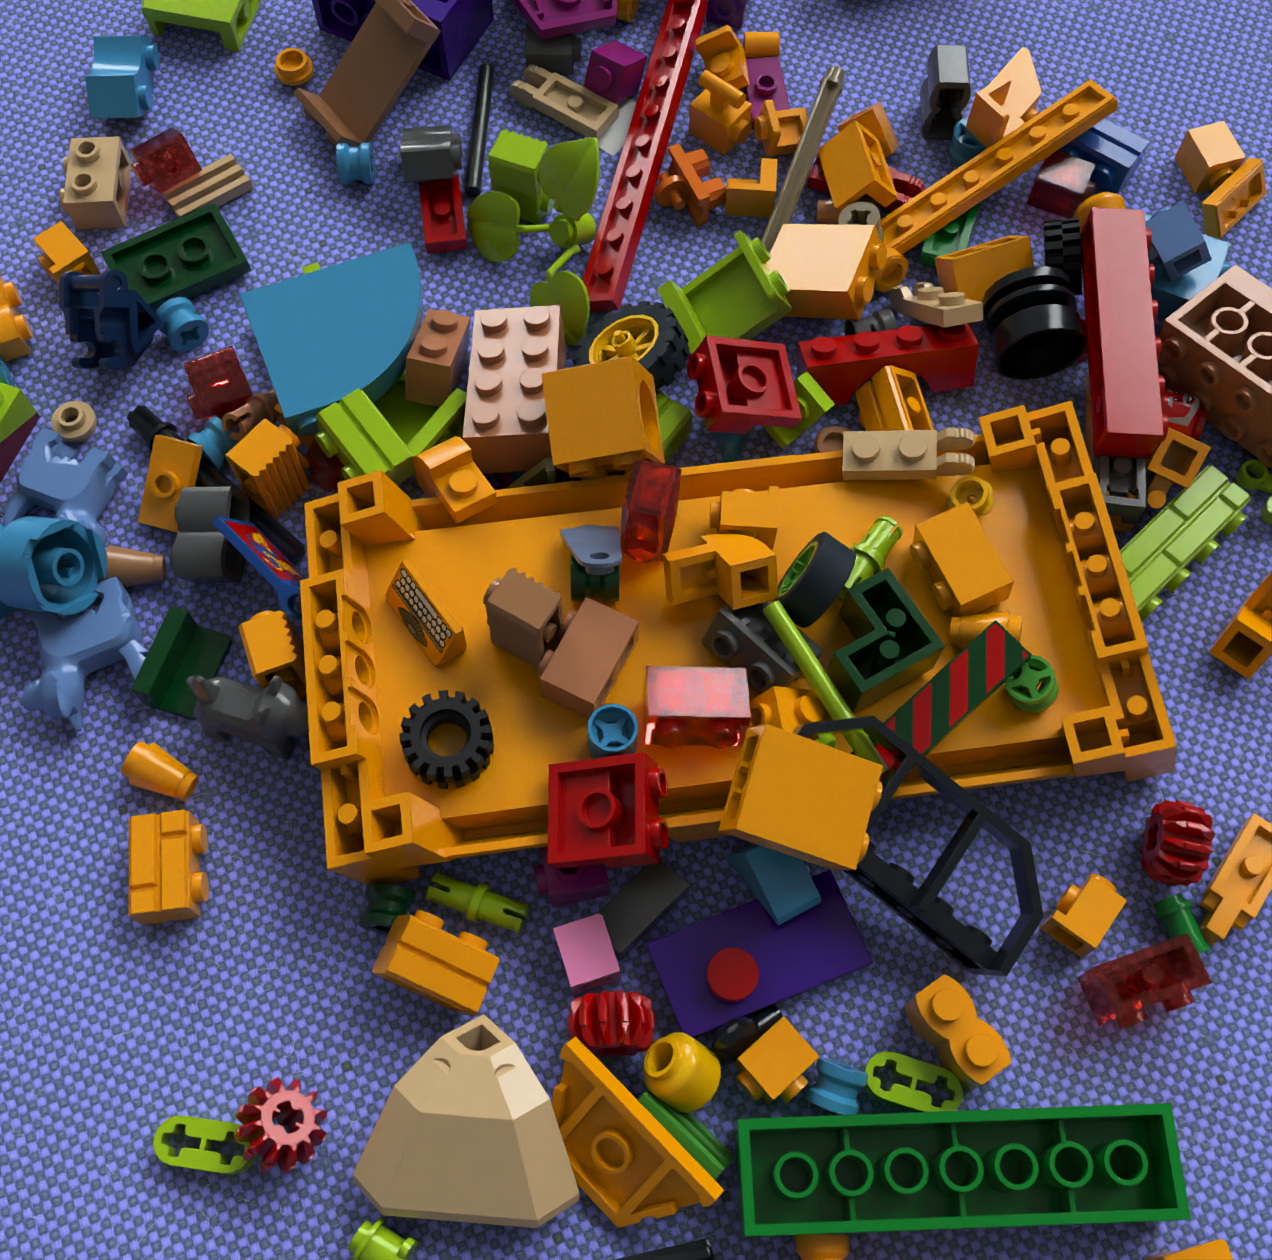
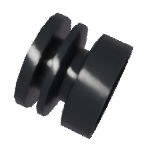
(1033, 323)

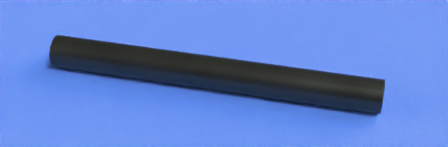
(479, 130)

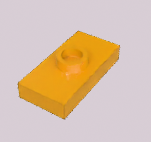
(1234, 198)
(170, 468)

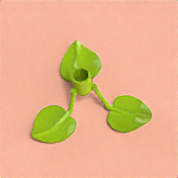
(571, 178)

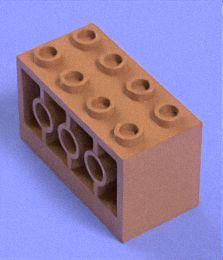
(1223, 355)

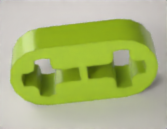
(915, 1072)
(201, 1158)

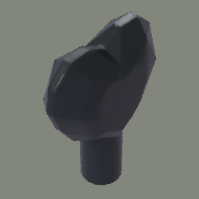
(741, 1032)

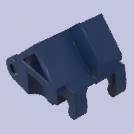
(112, 324)

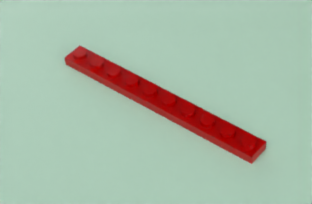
(642, 155)

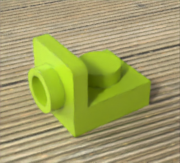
(812, 404)

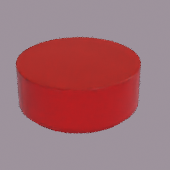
(732, 975)

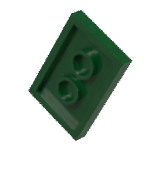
(180, 257)

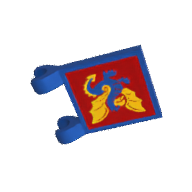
(265, 559)

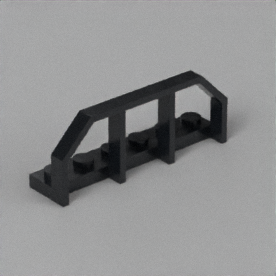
(921, 906)

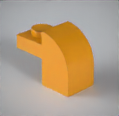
(454, 478)
(726, 565)
(1248, 635)

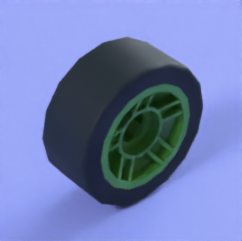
(815, 579)

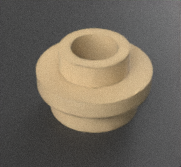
(78, 430)

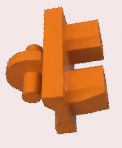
(683, 186)

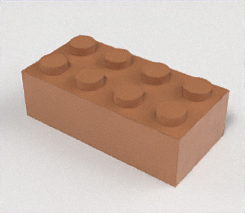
(505, 387)

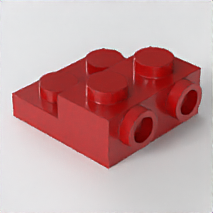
(743, 385)
(606, 812)

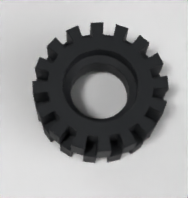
(1063, 249)
(438, 712)

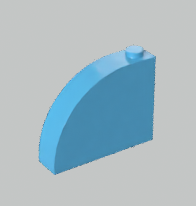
(337, 331)

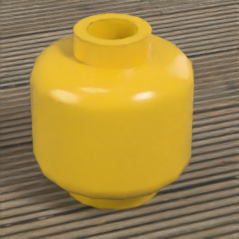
(681, 1072)

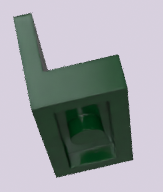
(177, 653)

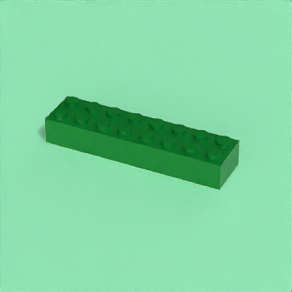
(958, 1170)

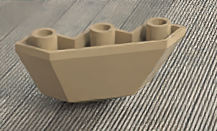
(469, 1138)

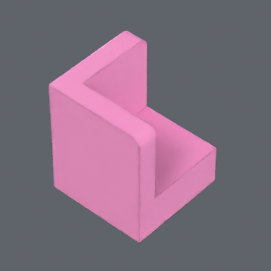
(587, 954)

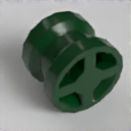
(384, 905)

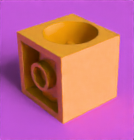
(602, 417)

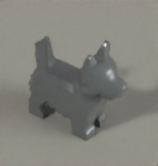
(250, 713)

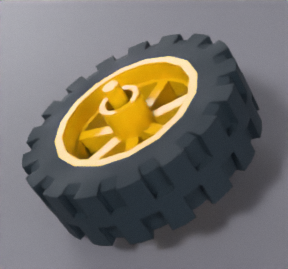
(631, 333)

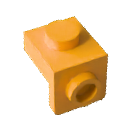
(780, 129)
(786, 708)

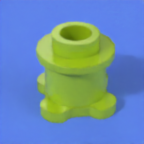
(380, 1243)

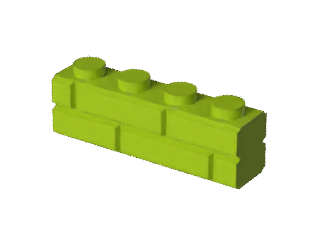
(1182, 534)

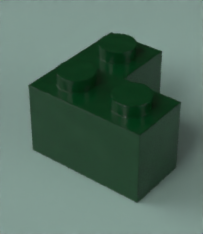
(890, 643)

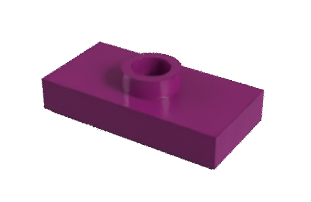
(765, 84)

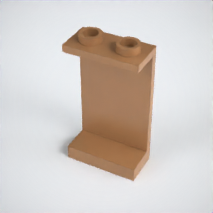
(371, 72)

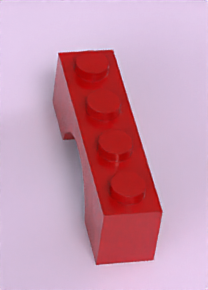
(936, 353)

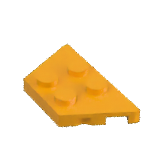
(619, 1148)

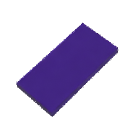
(790, 957)

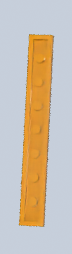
(997, 166)

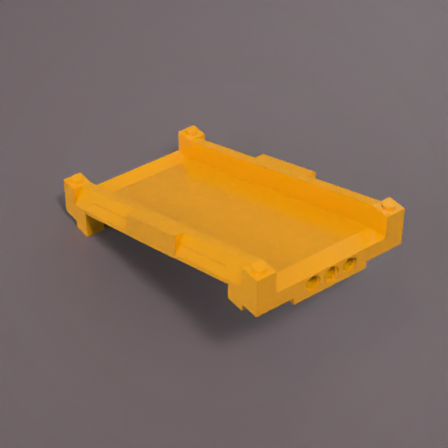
(370, 669)

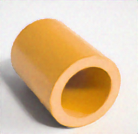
(761, 44)

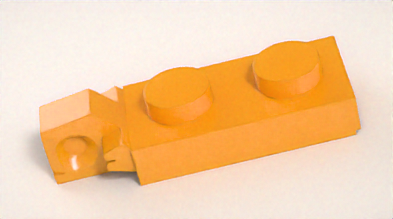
(1239, 882)

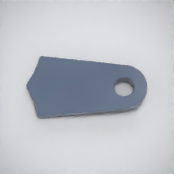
(594, 547)

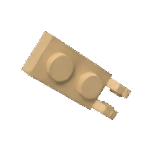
(565, 101)
(935, 306)
(906, 454)

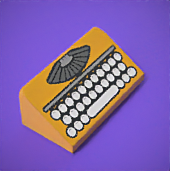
(425, 614)

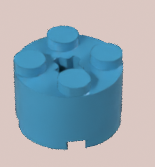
(50, 565)

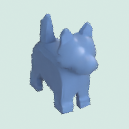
(63, 484)
(81, 645)

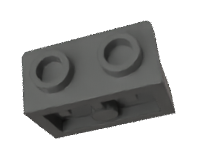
(749, 641)

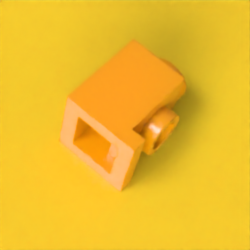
(63, 253)
(747, 514)
(1084, 914)

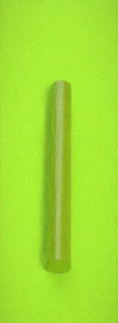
(819, 680)

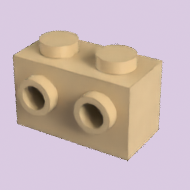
(96, 183)

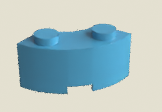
(122, 76)

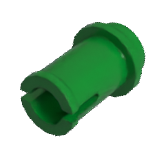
(1178, 920)

